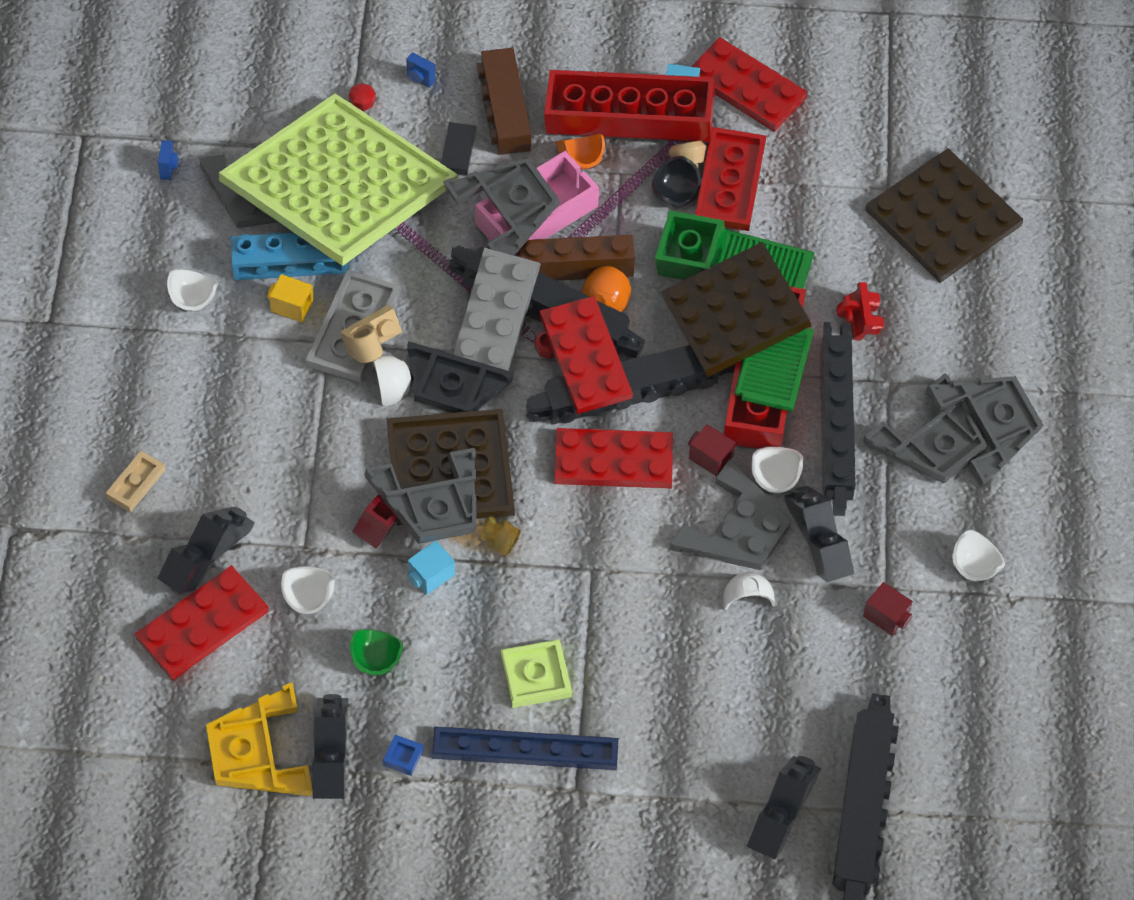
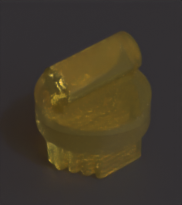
(501, 536)

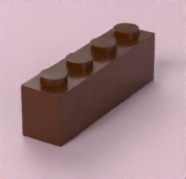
(505, 101)
(579, 256)

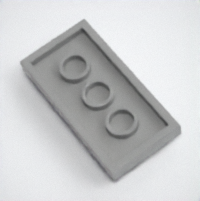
(355, 299)
(497, 309)

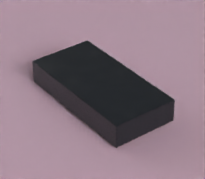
(458, 147)

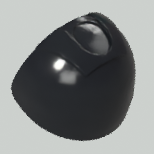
(677, 181)

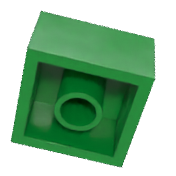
(689, 245)

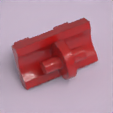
(857, 311)

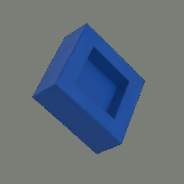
(420, 70)
(167, 160)
(403, 755)

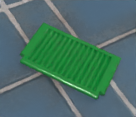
(791, 261)
(775, 373)

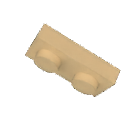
(135, 481)

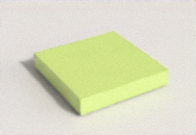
(536, 673)

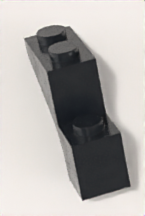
(817, 523)
(211, 538)
(330, 747)
(783, 806)

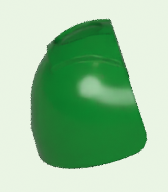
(375, 651)

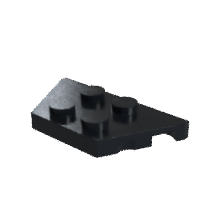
(453, 381)

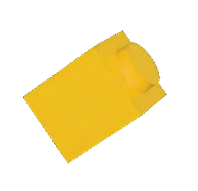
(290, 298)

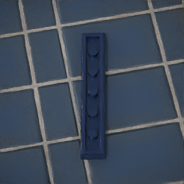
(525, 748)

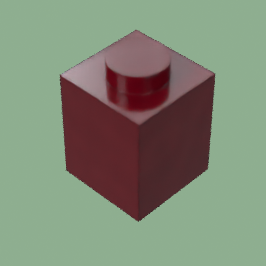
(711, 449)
(375, 522)
(888, 609)

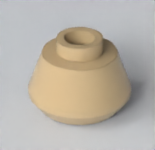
(692, 150)

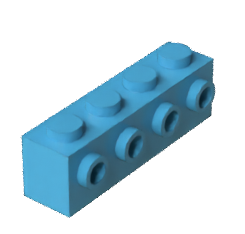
(279, 254)

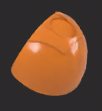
(585, 150)
(608, 287)

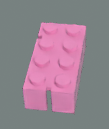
(564, 179)

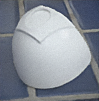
(191, 289)
(393, 379)
(777, 468)
(976, 557)
(747, 585)
(307, 588)

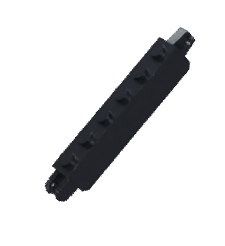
(549, 294)
(648, 376)
(837, 417)
(864, 799)

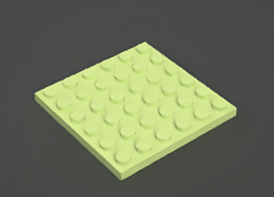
(337, 178)

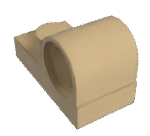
(365, 337)

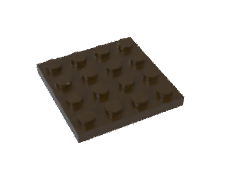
(944, 215)
(735, 309)
(422, 446)

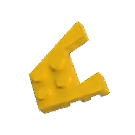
(244, 751)

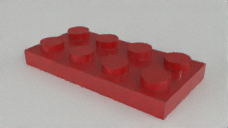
(750, 84)
(731, 177)
(586, 355)
(614, 458)
(201, 622)

